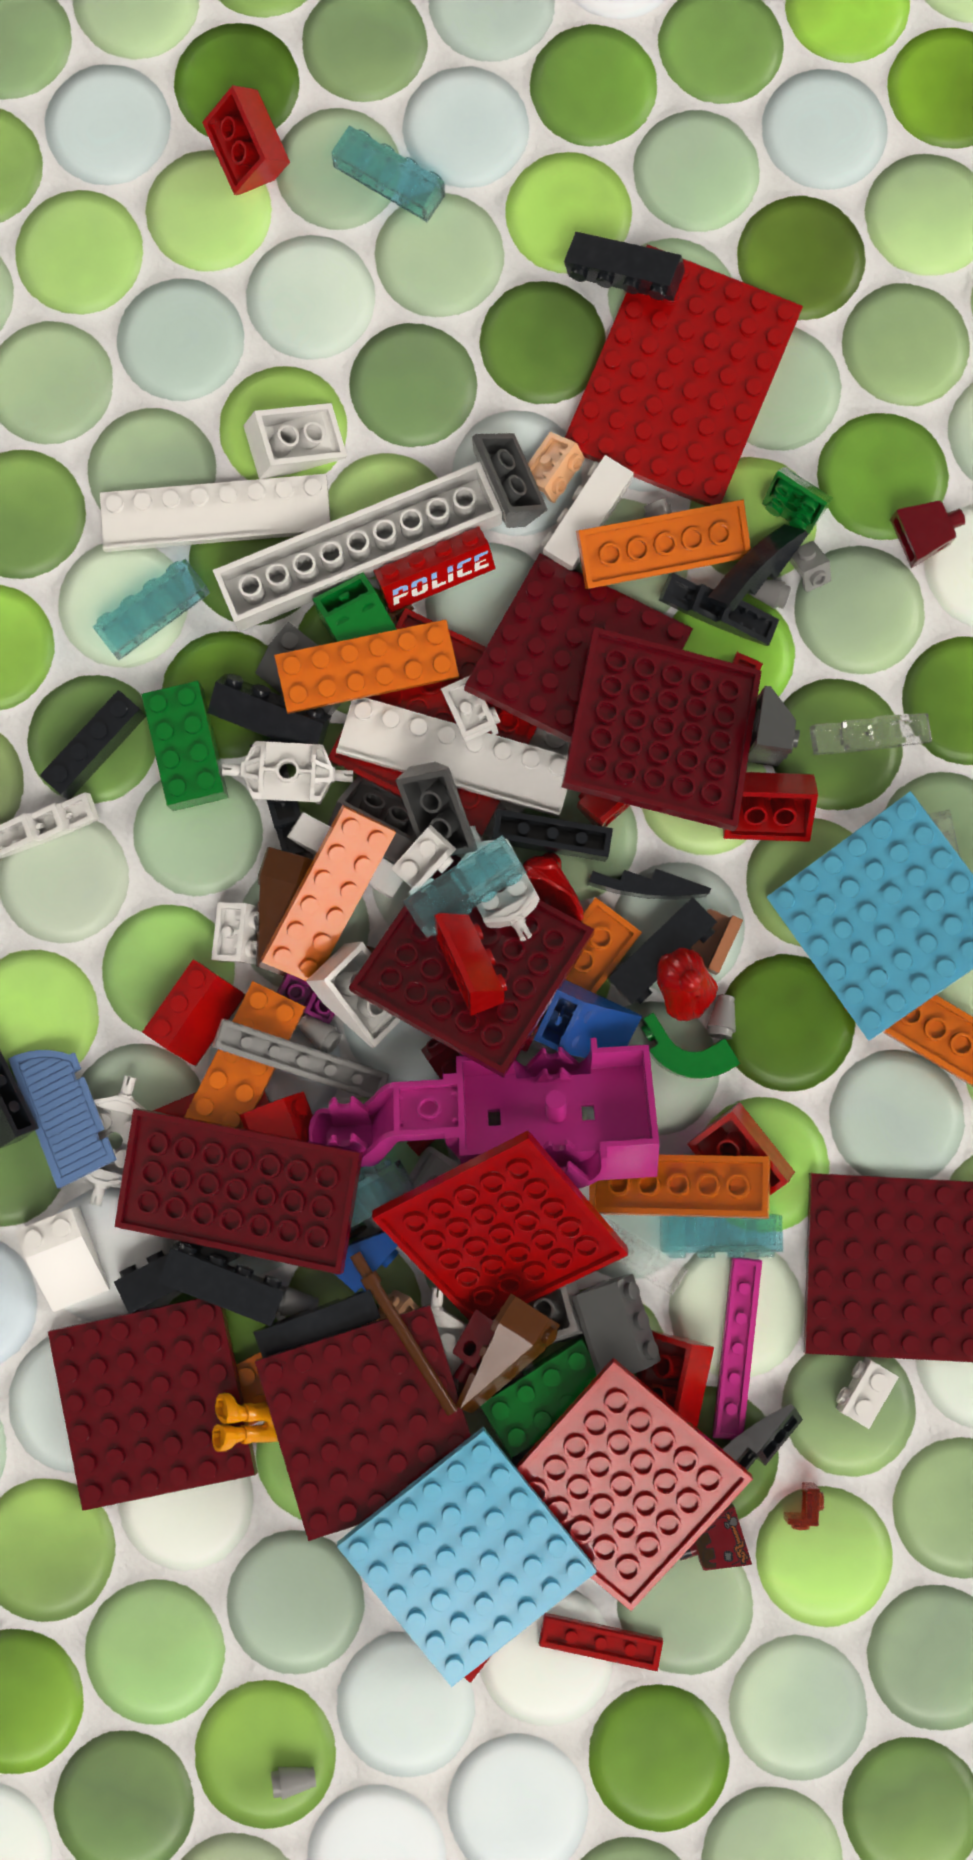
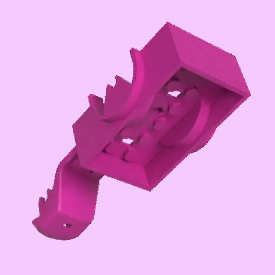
(534, 1097)

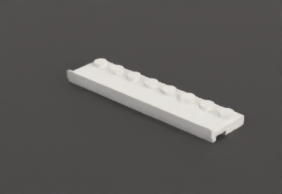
(213, 512)
(481, 765)

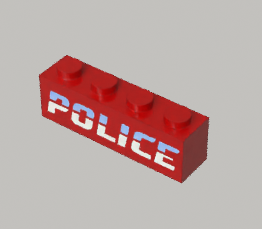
(434, 569)

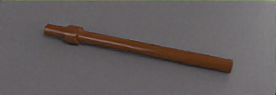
(371, 1282)

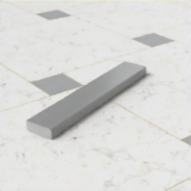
(298, 1059)

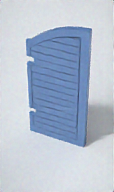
(63, 1113)

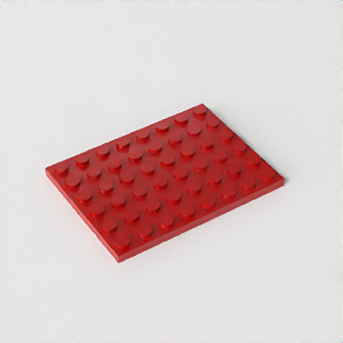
(684, 382)

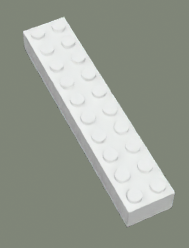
(363, 541)

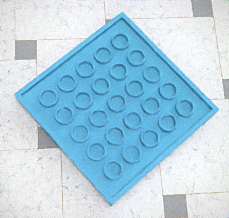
(884, 915)
(466, 1557)

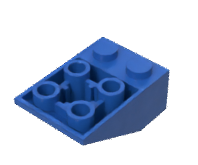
(581, 1015)
(376, 1249)

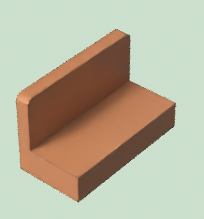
(718, 945)

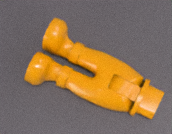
(229, 1412)

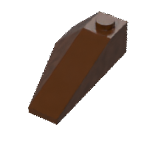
(278, 882)
(517, 1341)

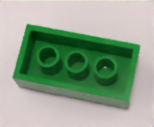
(185, 746)
(535, 1400)

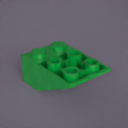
(796, 500)
(353, 610)

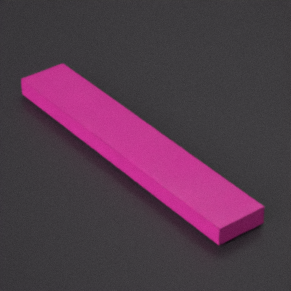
(737, 1348)

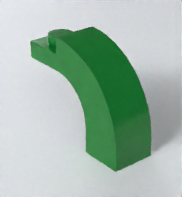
(686, 1064)

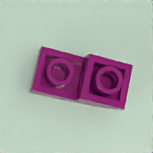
(302, 993)

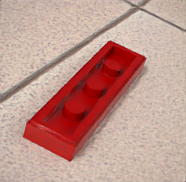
(600, 1642)

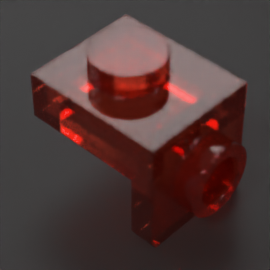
(811, 1505)

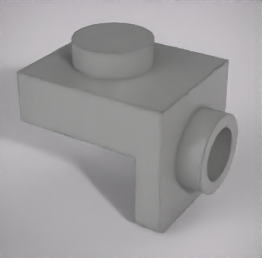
(812, 566)

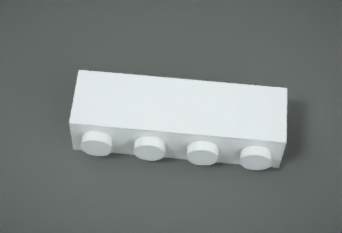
(590, 509)

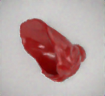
(552, 884)
(685, 984)

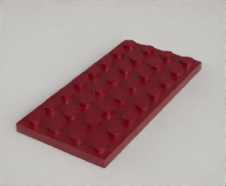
(239, 1190)

